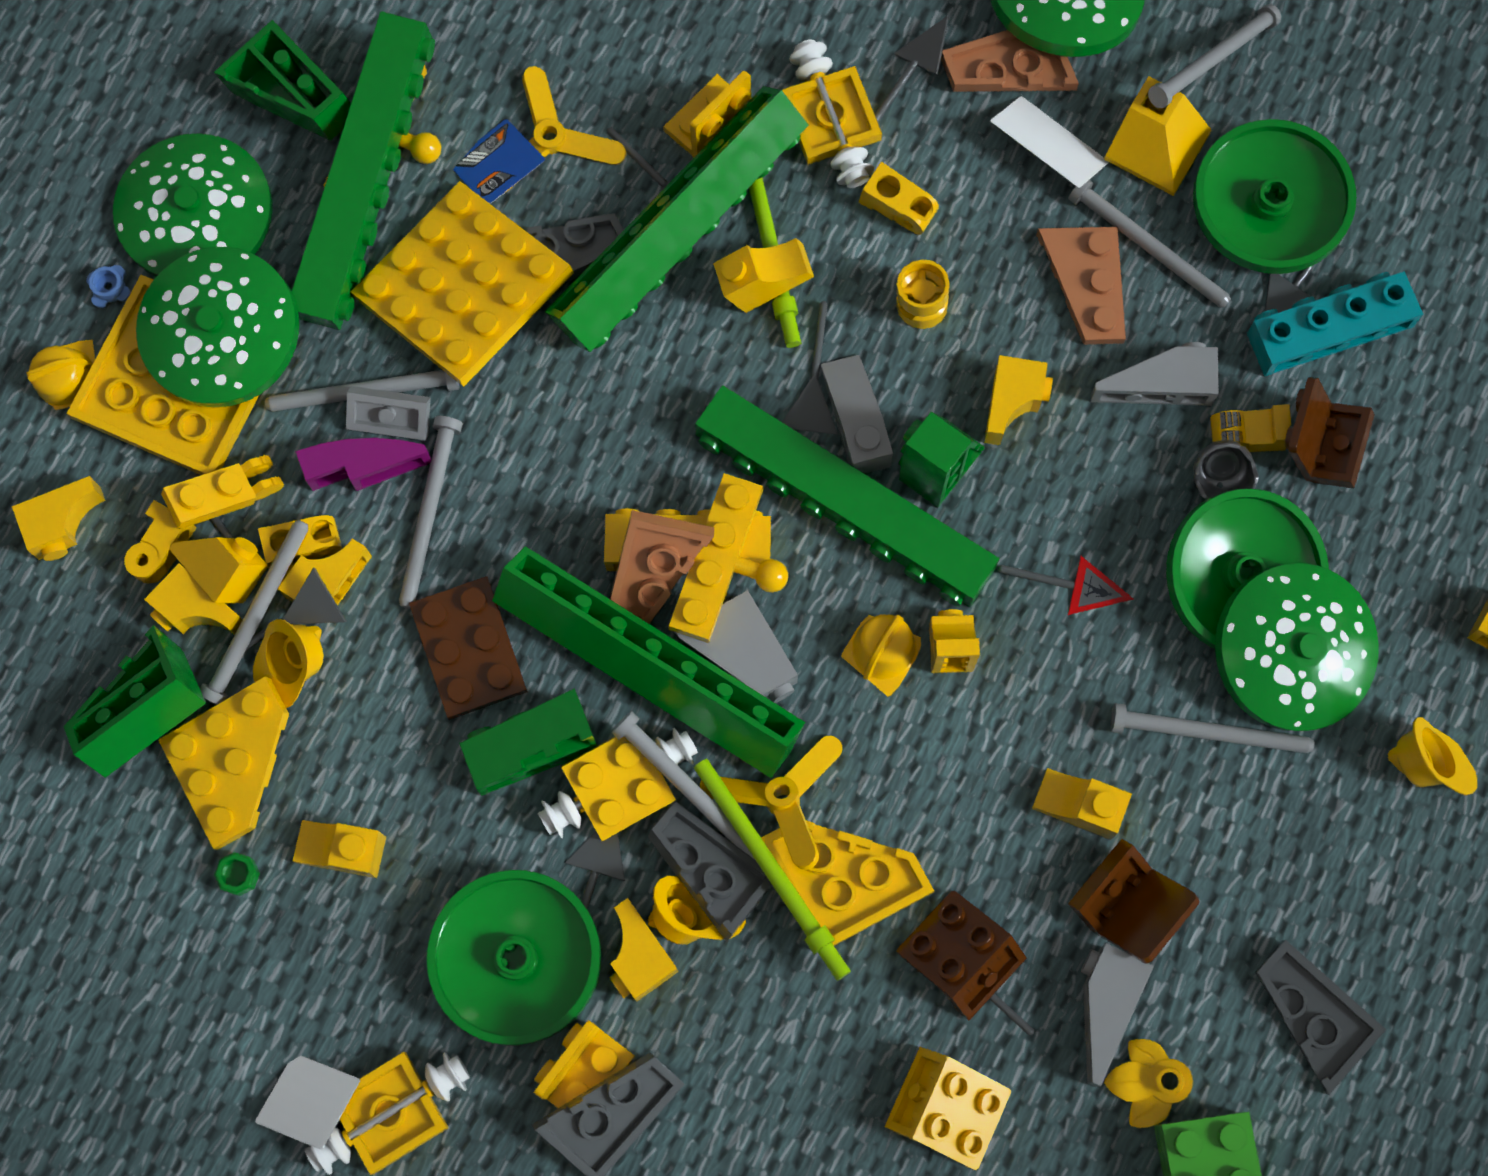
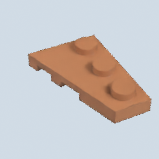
(1006, 64)
(1090, 277)
(654, 559)

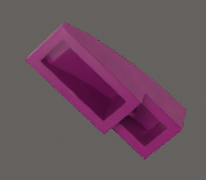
(361, 460)

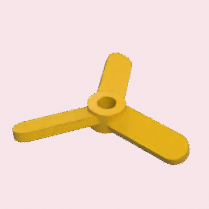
(566, 140)
(788, 810)

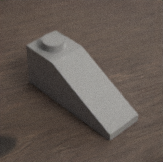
(1174, 377)
(857, 415)
(1110, 998)

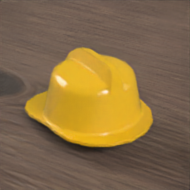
(60, 371)
(883, 651)
(288, 657)
(1433, 759)
(679, 915)

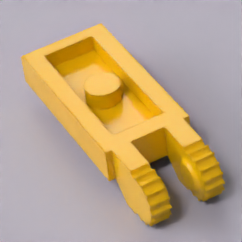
(219, 492)

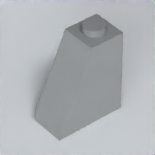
(747, 649)

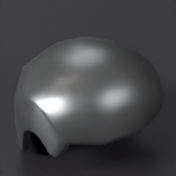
(1225, 463)

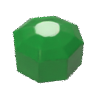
(237, 874)

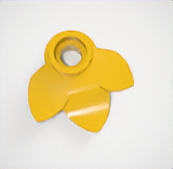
(1143, 1086)

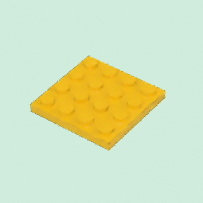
(462, 283)
(133, 407)

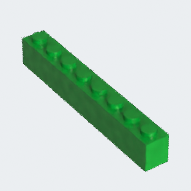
(361, 170)
(677, 218)
(846, 497)
(648, 661)

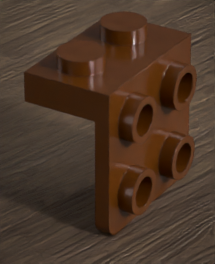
(1328, 437)
(1133, 903)

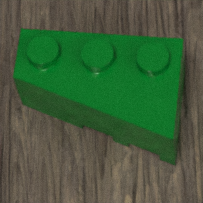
(285, 82)
(936, 457)
(137, 706)
(528, 743)

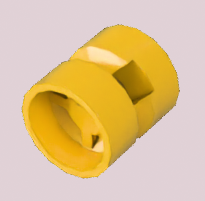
(922, 294)

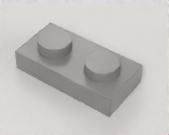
(388, 413)

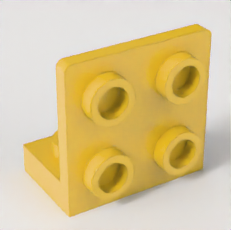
(709, 112)
(585, 1063)
(948, 1107)

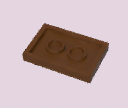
(468, 648)

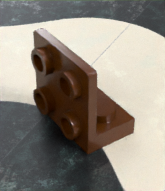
(962, 953)

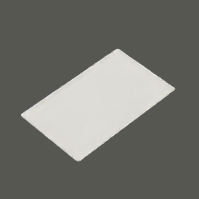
(1049, 141)

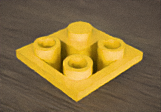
(1159, 141)

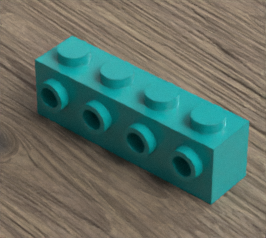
(1334, 322)

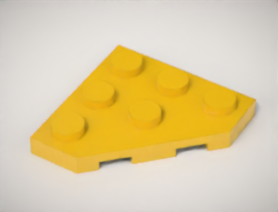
(229, 759)
(853, 880)

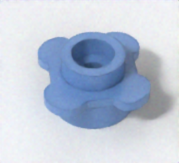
(108, 275)

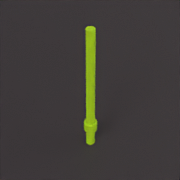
(784, 305)
(818, 938)

